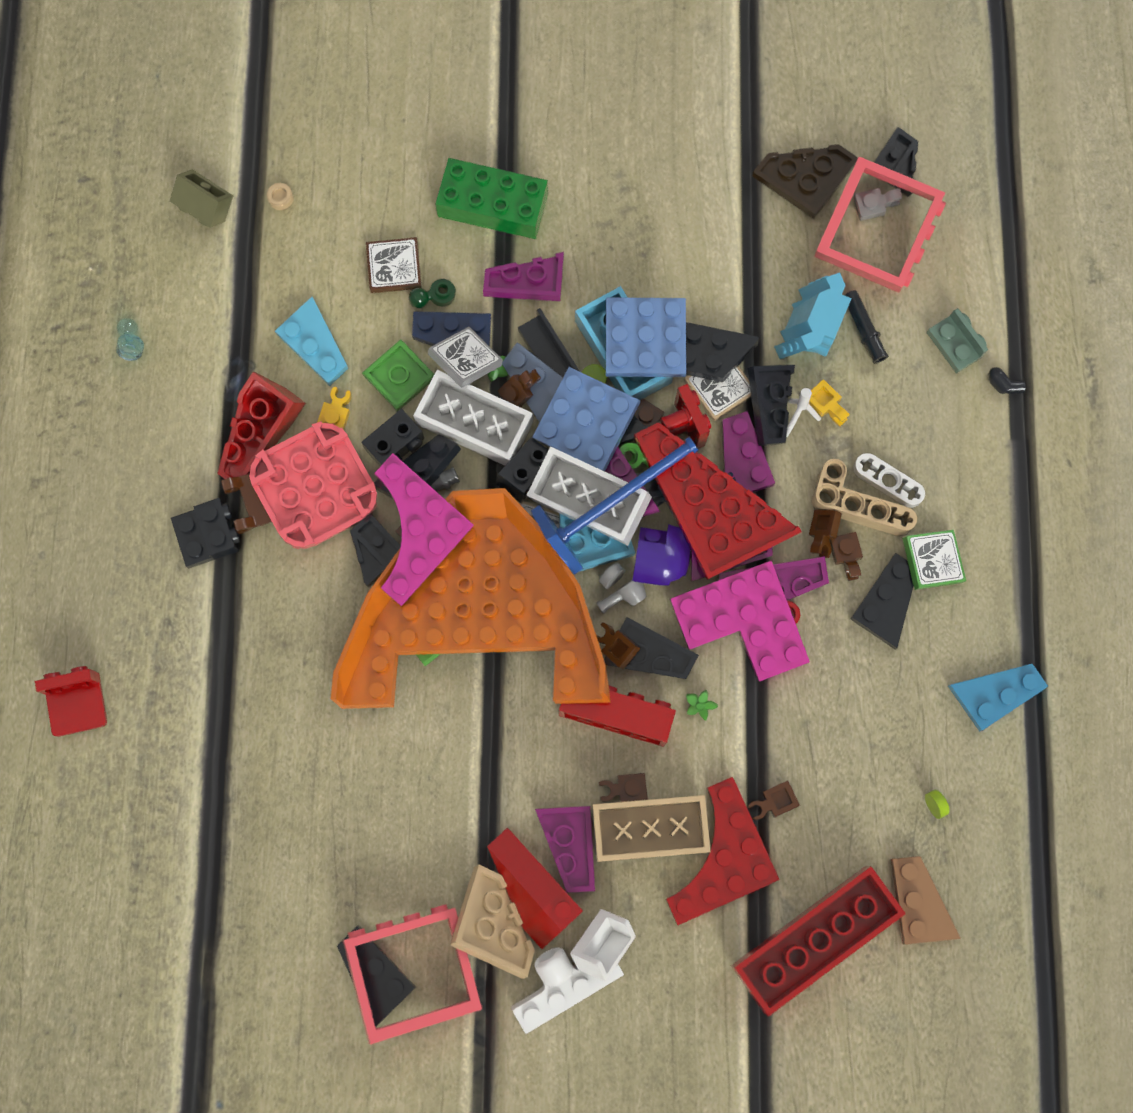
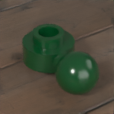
(420, 297)

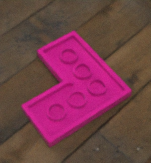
(747, 604)

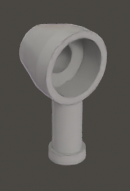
(631, 592)

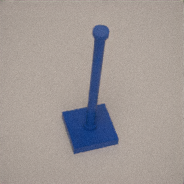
(559, 537)

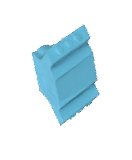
(815, 318)

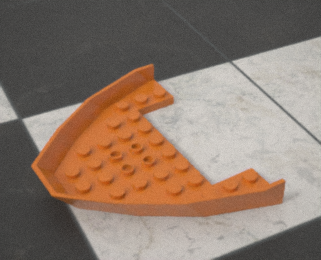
(490, 594)

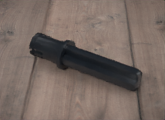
(869, 335)

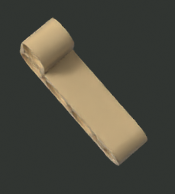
(864, 503)

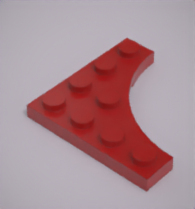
(736, 859)

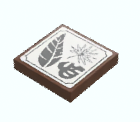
(393, 265)

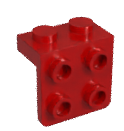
(73, 700)

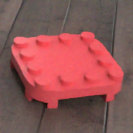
(313, 485)

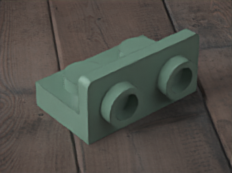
(958, 341)

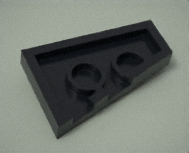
(428, 461)
(657, 652)
(383, 980)

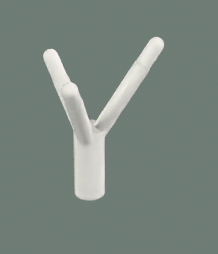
(802, 404)

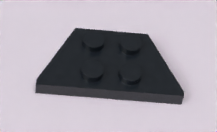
(715, 351)

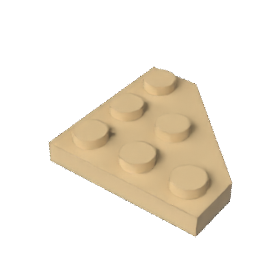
(492, 926)

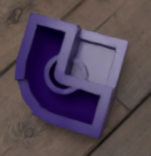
(661, 556)

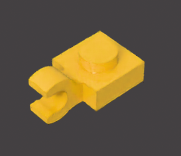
(825, 400)

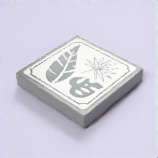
(465, 357)

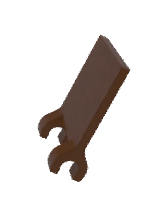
(256, 512)

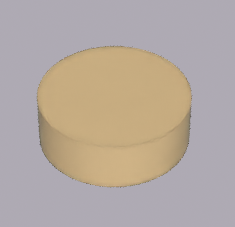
(280, 196)

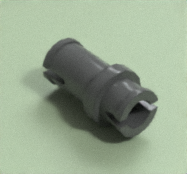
(445, 480)

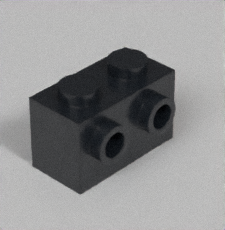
(394, 436)
(522, 469)

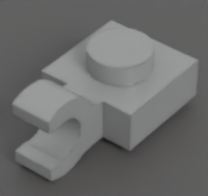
(873, 204)

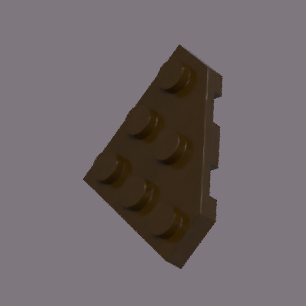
(806, 175)

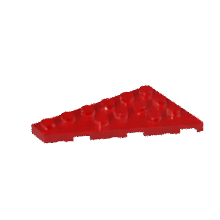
(713, 510)

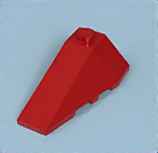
(260, 421)
(537, 896)

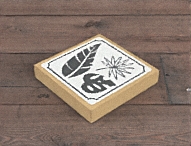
(721, 397)

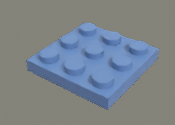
(645, 337)
(586, 419)

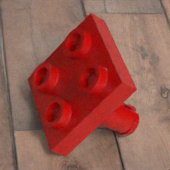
(688, 417)

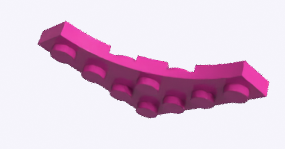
(428, 528)

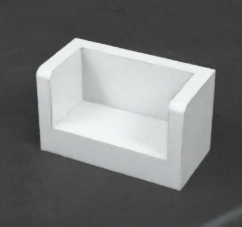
(603, 945)

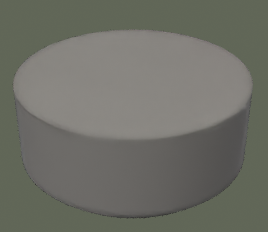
(612, 575)

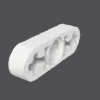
(877, 463)

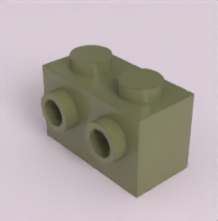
(201, 198)

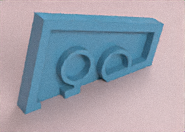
(997, 694)

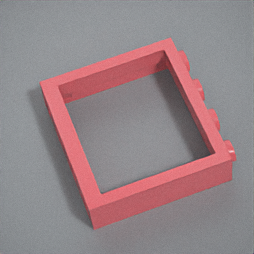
(865, 270)
(423, 1020)

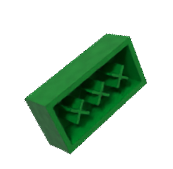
(492, 198)

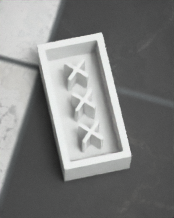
(473, 418)
(576, 487)

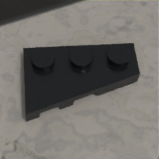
(769, 396)
(887, 602)

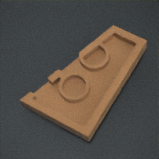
(925, 912)

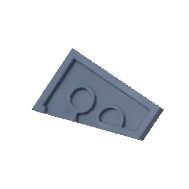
(543, 391)

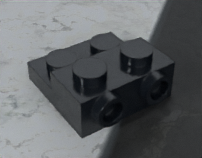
(205, 533)

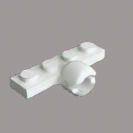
(561, 989)

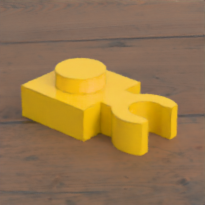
(335, 412)

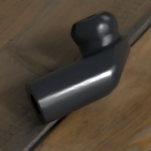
(1003, 384)

